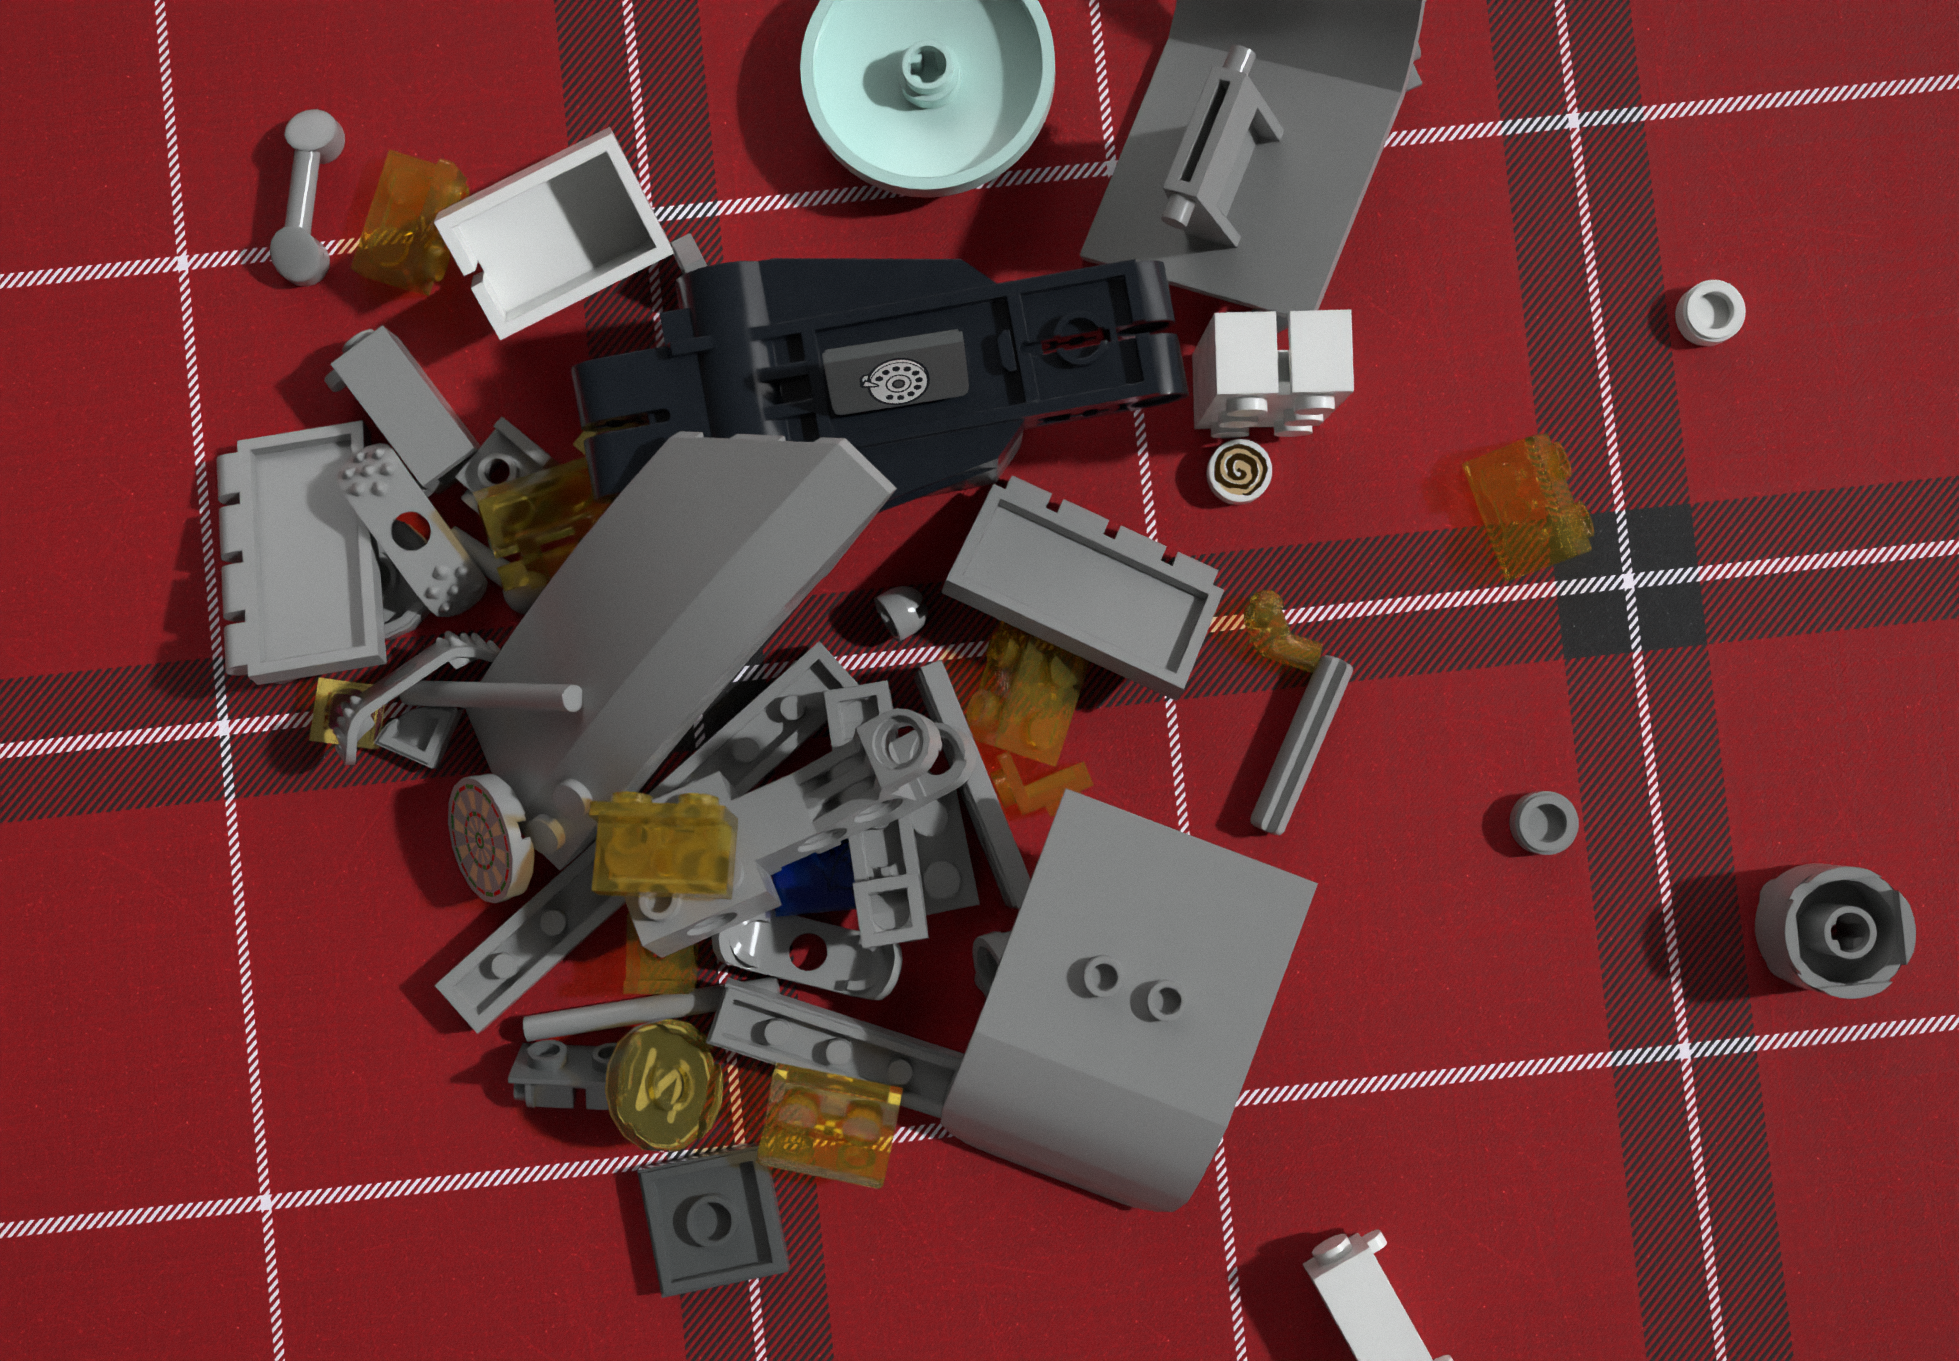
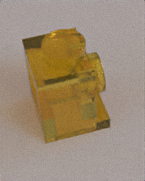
(658, 976)

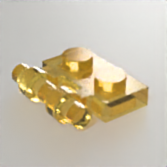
(534, 512)

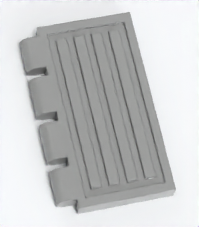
(304, 555)
(1086, 589)

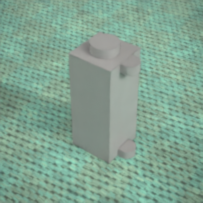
(405, 407)

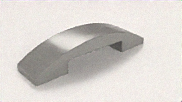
(885, 857)

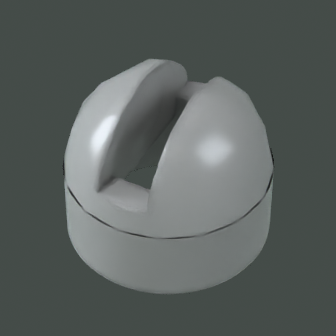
(901, 611)

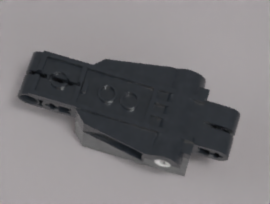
(754, 337)

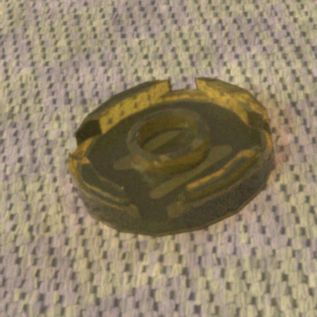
(663, 1085)

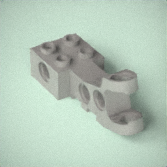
(807, 813)

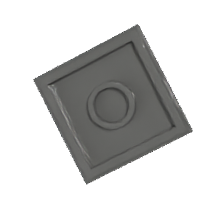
(713, 1220)

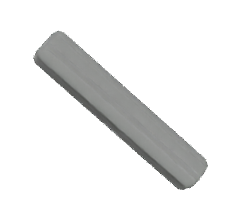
(1301, 745)

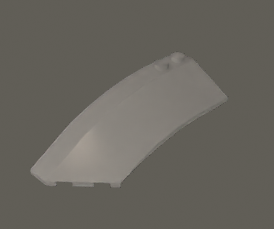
(665, 613)

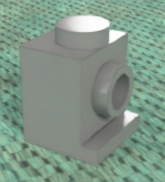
(504, 445)

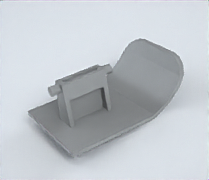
(1258, 145)
(1126, 1006)

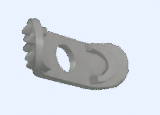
(439, 571)
(356, 714)
(765, 944)

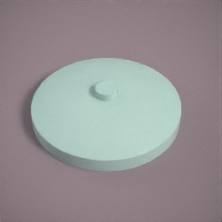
(928, 89)

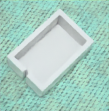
(554, 233)
(1250, 383)

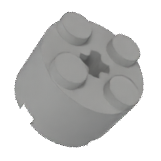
(1870, 939)

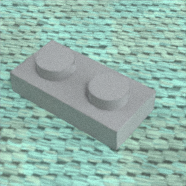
(944, 856)

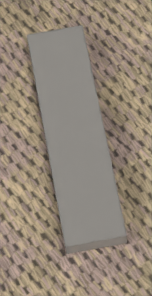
(978, 790)
(819, 1039)

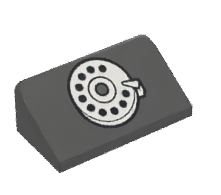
(896, 372)

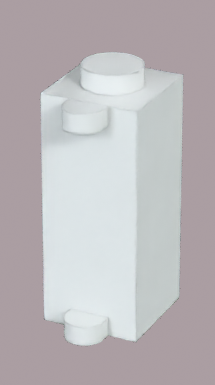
(1364, 1300)

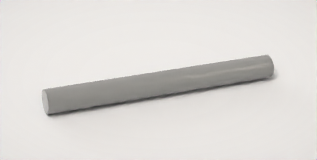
(495, 695)
(630, 1011)

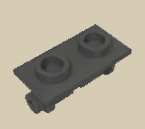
(551, 1071)

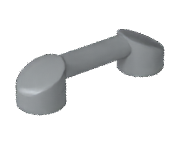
(293, 250)

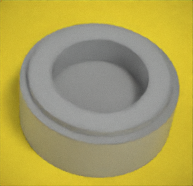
(1544, 822)

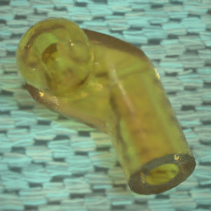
(1272, 634)

